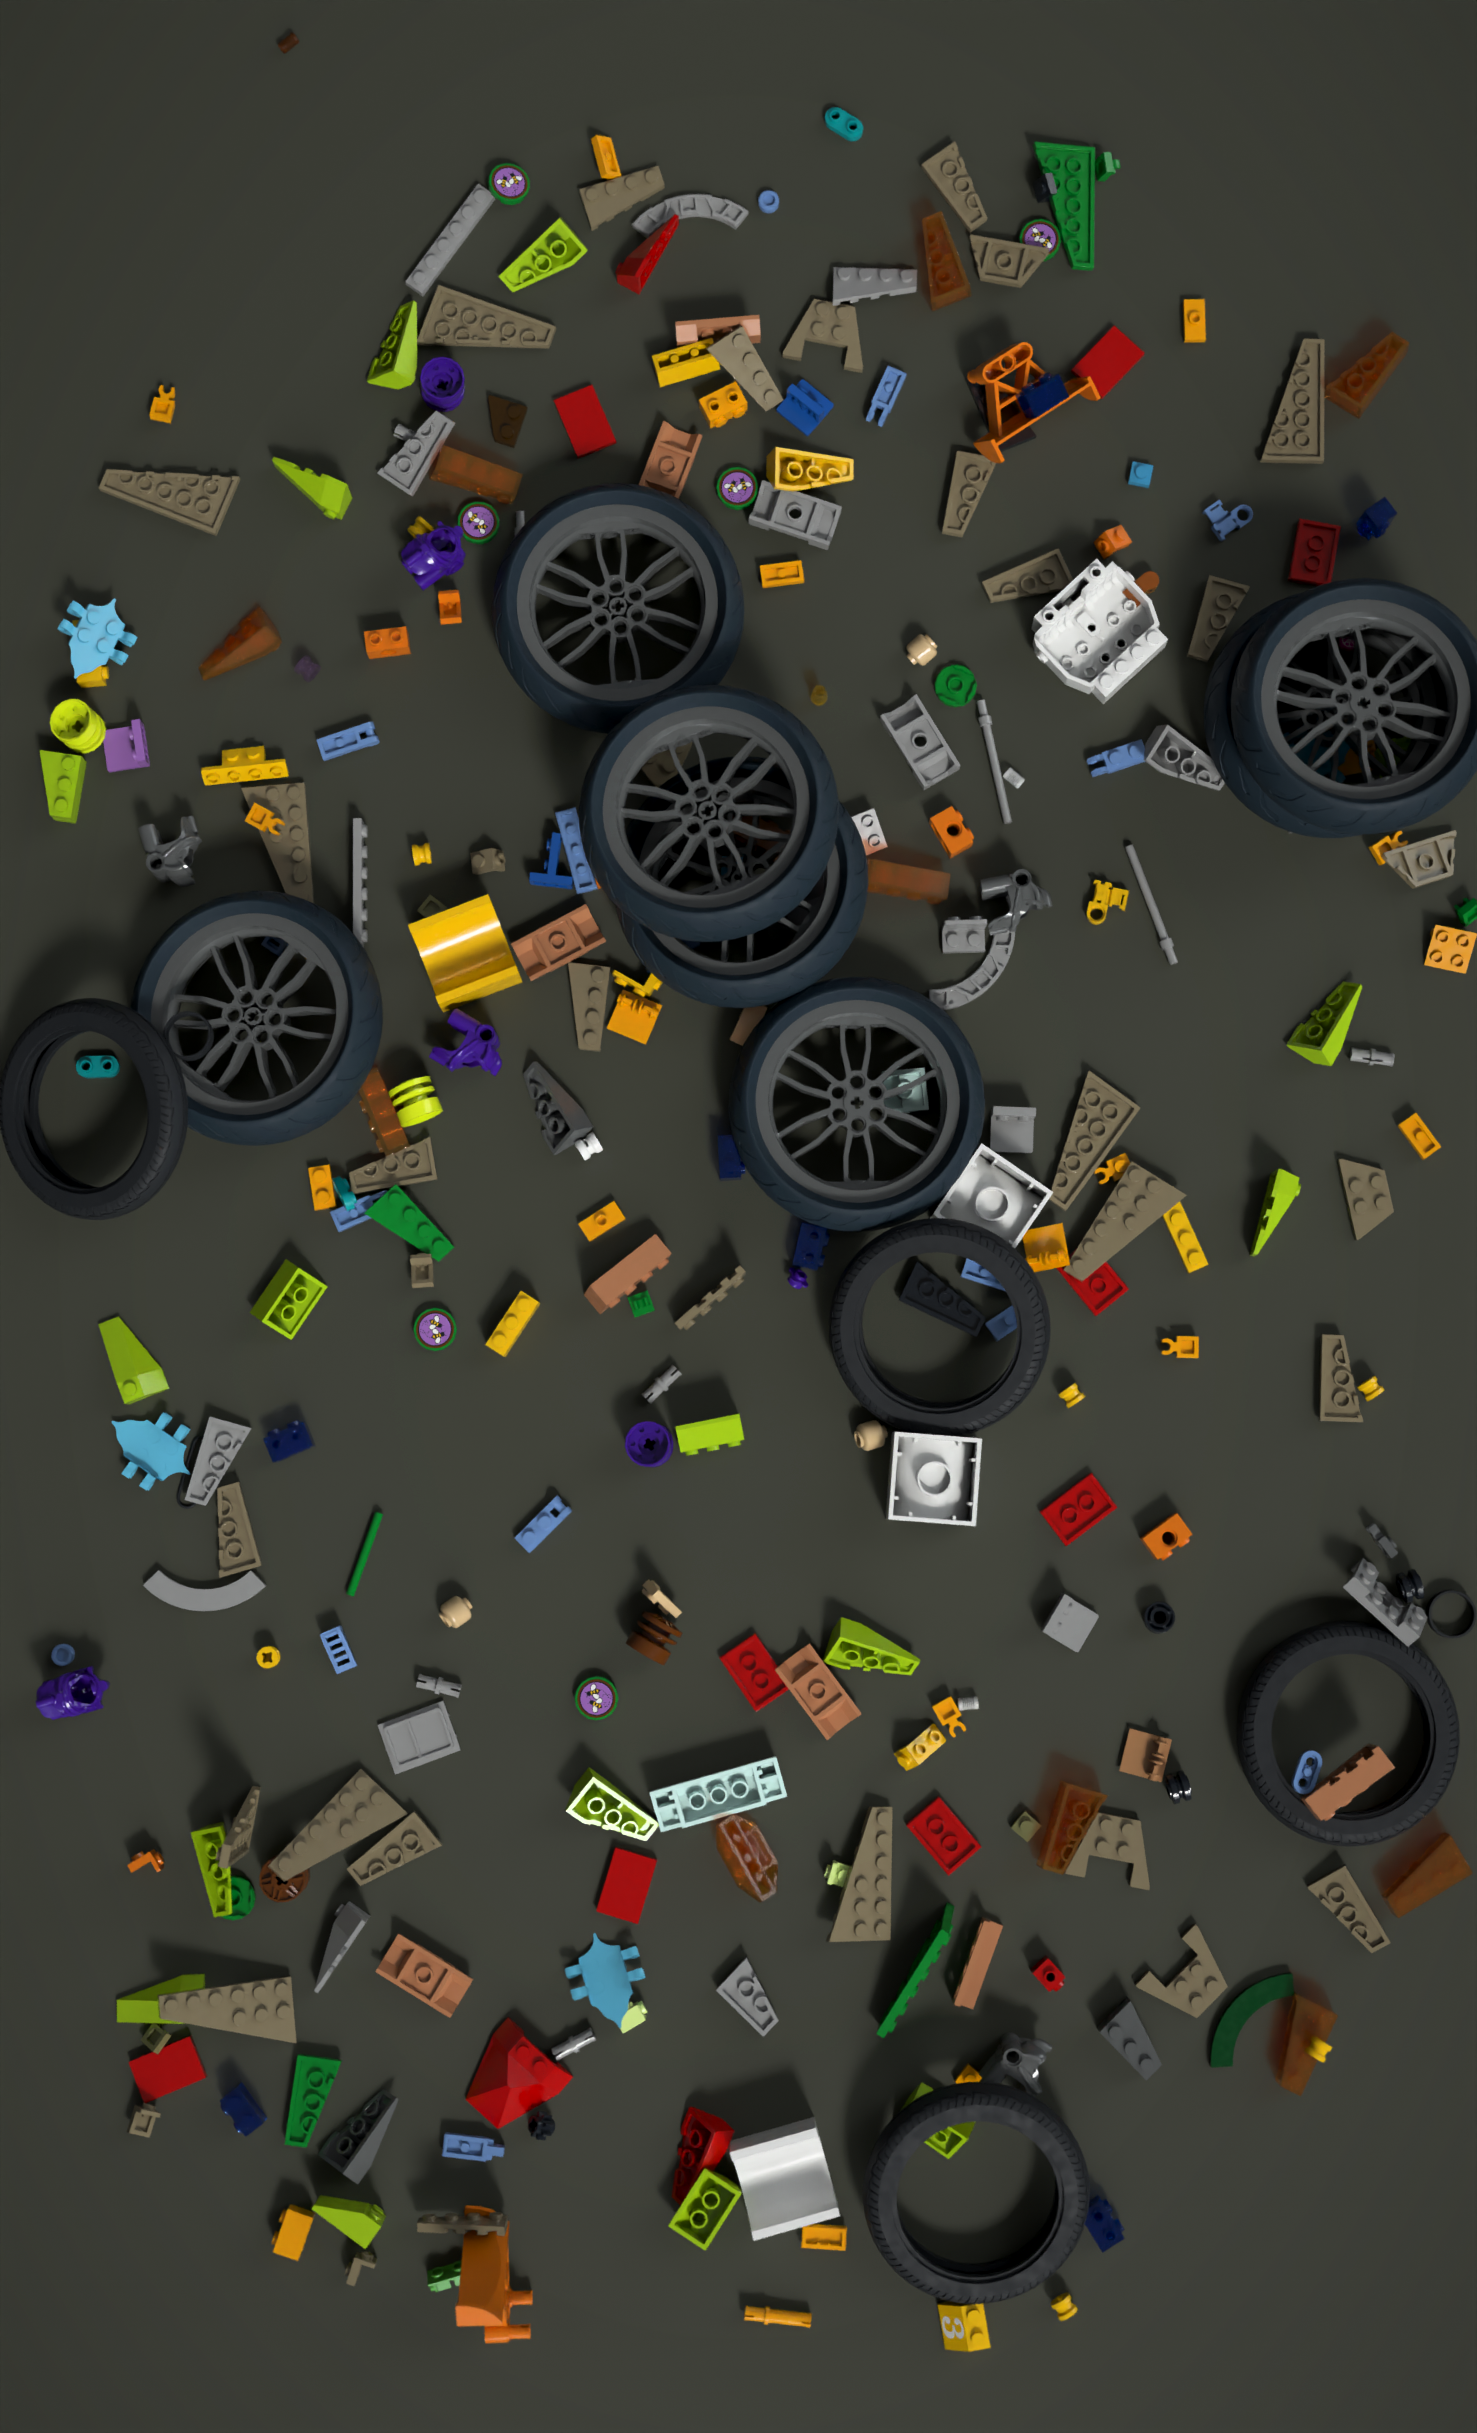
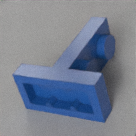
(551, 879)

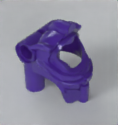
(431, 557)
(474, 1049)
(71, 1694)

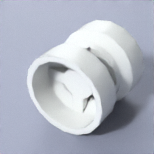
(588, 1146)

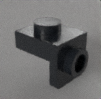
(1044, 188)

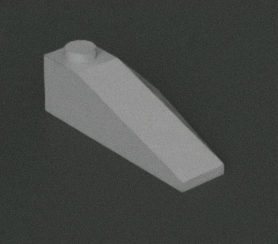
(1179, 758)
(344, 1931)

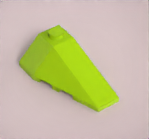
(549, 254)
(399, 355)
(324, 491)
(1326, 1030)
(1278, 1197)
(132, 1365)
(216, 1879)
(143, 2005)

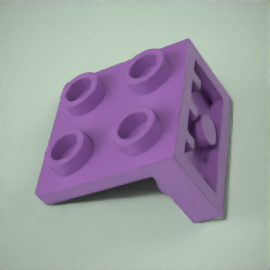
(126, 747)

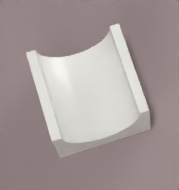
(994, 1197)
(933, 1478)
(784, 2178)

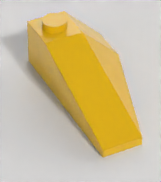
(805, 470)

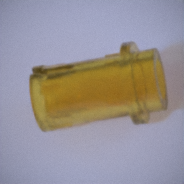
(819, 700)

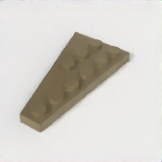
(1299, 423)
(291, 848)

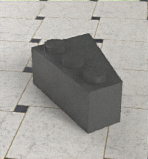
(1127, 2035)

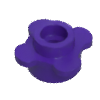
(797, 1278)

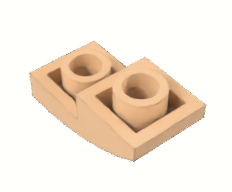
(747, 1021)

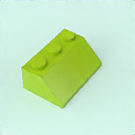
(288, 1299)
(710, 1434)
(949, 2139)
(705, 2208)

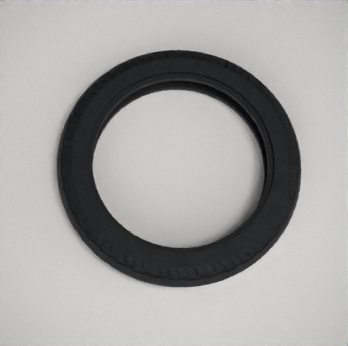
(165, 1103)
(907, 1411)
(1439, 1726)
(995, 2279)

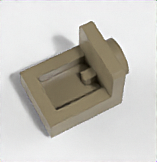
(487, 861)
(422, 1270)
(143, 2120)
(353, 2269)

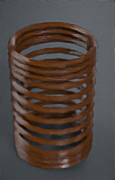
(283, 48)

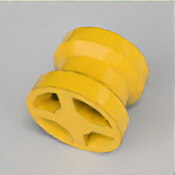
(420, 527)
(421, 854)
(1370, 1388)
(1071, 1395)
(270, 1654)
(1318, 2049)
(1064, 2306)

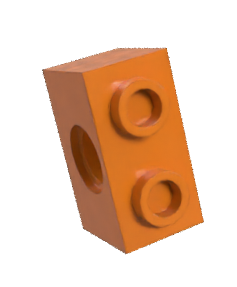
(387, 642)
(952, 844)
(1153, 1538)

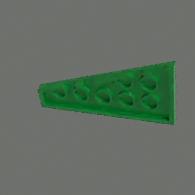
(1075, 202)
(919, 1970)

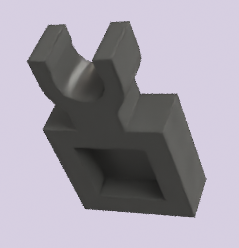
(1385, 1544)

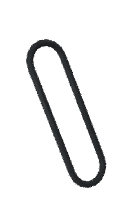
(184, 1475)

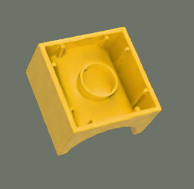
(465, 953)

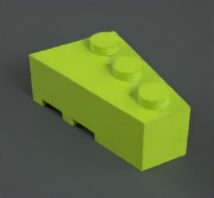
(63, 784)

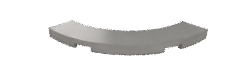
(690, 206)
(981, 979)
(204, 1599)

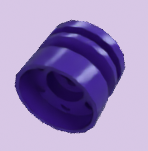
(444, 373)
(637, 1440)

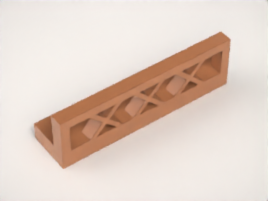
(977, 1963)

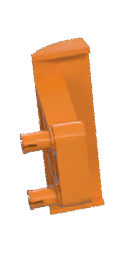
(989, 373)
(485, 2285)

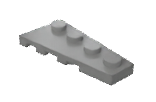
(871, 282)
(415, 458)
(216, 1453)

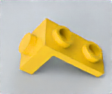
(651, 984)
(920, 1748)

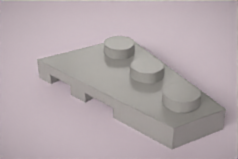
(748, 1998)

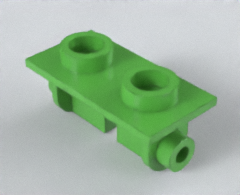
(440, 2277)

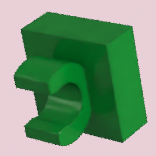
(1106, 166)
(1468, 912)
(641, 1304)

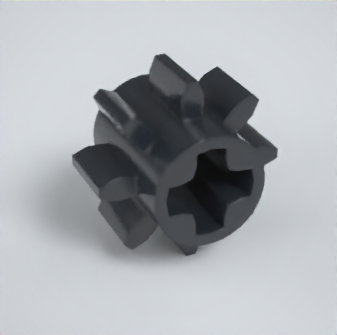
(541, 2125)

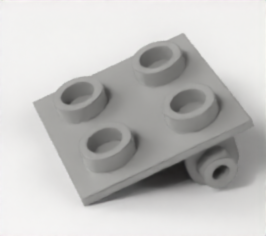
(870, 831)

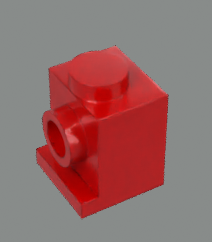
(1044, 1967)

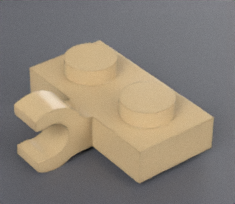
(655, 1594)

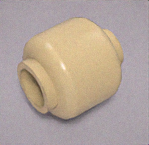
(921, 650)
(870, 1435)
(455, 1612)

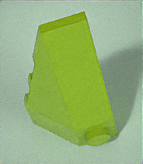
(861, 1647)
(602, 1804)

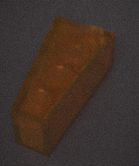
(945, 270)
(1364, 380)
(475, 475)
(907, 881)
(382, 1114)
(1068, 1825)
(1428, 1876)
(1305, 2020)

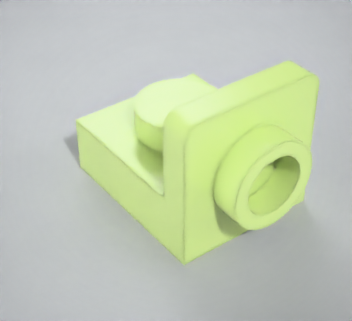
(836, 1873)

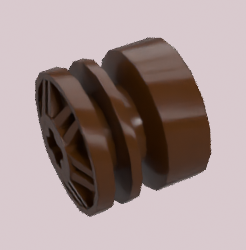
(654, 1637)
(284, 1891)

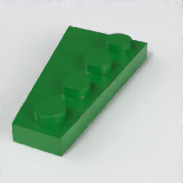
(406, 1220)
(310, 2090)

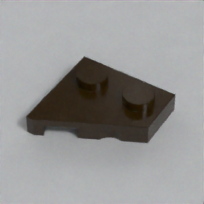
(506, 420)

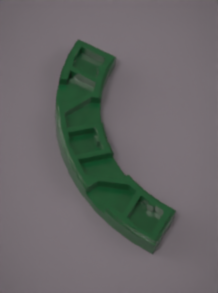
(1241, 2010)

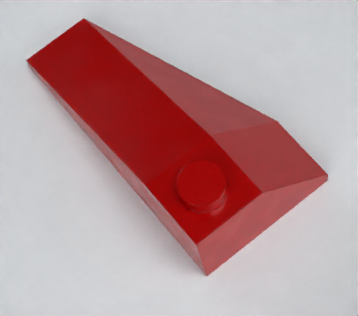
(642, 261)

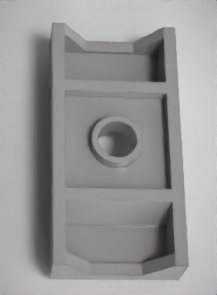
(814, 525)
(934, 759)
(1389, 1610)

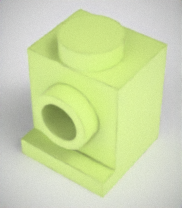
(633, 2016)

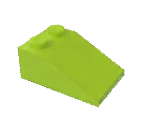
(353, 2218)

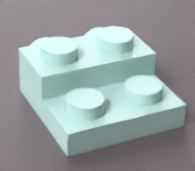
(910, 1101)

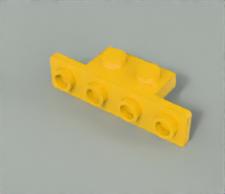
(244, 765)

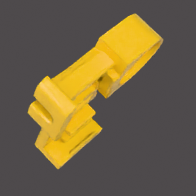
(1107, 897)

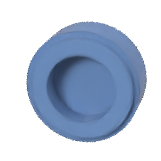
(768, 201)
(63, 1654)

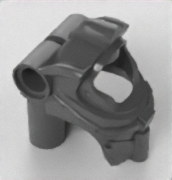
(172, 859)
(1019, 898)
(1017, 2059)

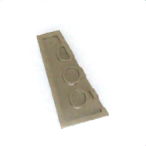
(402, 1168)
(1336, 1385)
(1344, 1899)
(463, 2224)

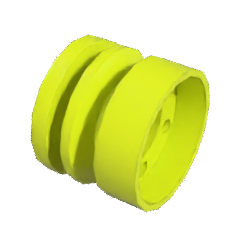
(77, 726)
(413, 1096)

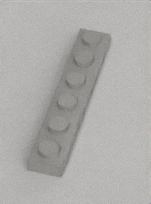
(450, 240)
(360, 873)

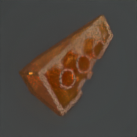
(252, 641)

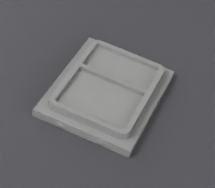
(419, 1737)

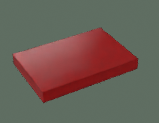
(1109, 361)
(584, 421)
(1314, 553)
(1097, 1289)
(1078, 1509)
(754, 1672)
(943, 1835)
(626, 1885)
(168, 2071)

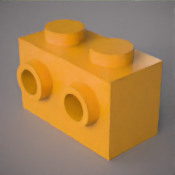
(723, 405)
(293, 2232)

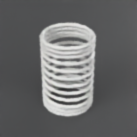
(1010, 771)
(960, 1703)

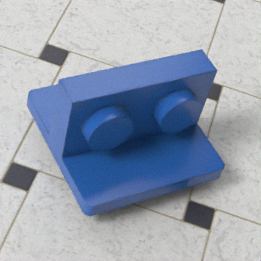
(804, 407)

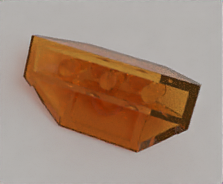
(747, 1857)

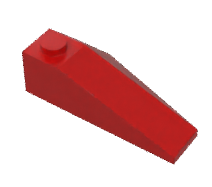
(702, 2147)

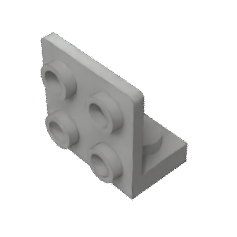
(963, 935)
(1012, 1129)
(1069, 1622)

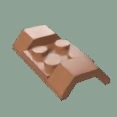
(698, 330)
(670, 460)
(558, 943)
(817, 1691)
(424, 1975)

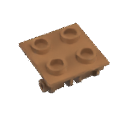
(1145, 1755)

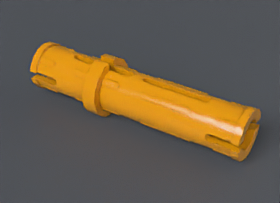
(777, 2316)

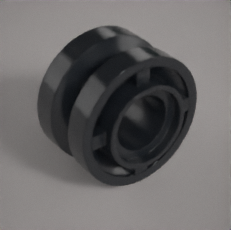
(1410, 1585)
(1163, 1608)
(1178, 1787)

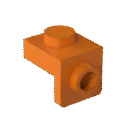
(1112, 541)
(450, 607)
(140, 1860)

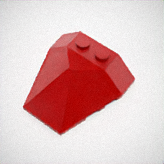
(514, 2077)

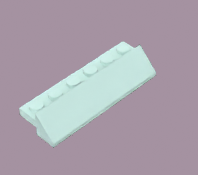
(718, 1794)

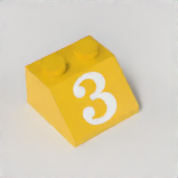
(963, 2326)

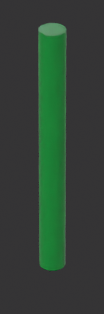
(364, 1553)

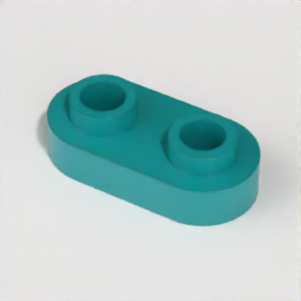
(842, 124)
(97, 1067)
(347, 1198)

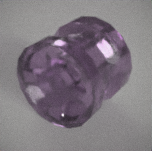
(307, 668)

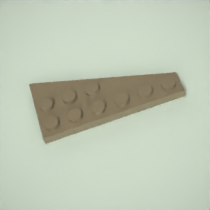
(468, 321)
(179, 496)
(1095, 1128)
(1130, 1210)
(347, 1818)
(239, 1837)
(866, 1894)
(248, 2008)

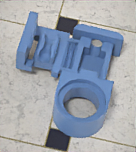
(1226, 522)

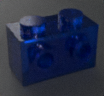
(1042, 395)
(1376, 519)
(729, 1160)
(810, 1247)
(288, 1441)
(243, 2110)
(1101, 2224)

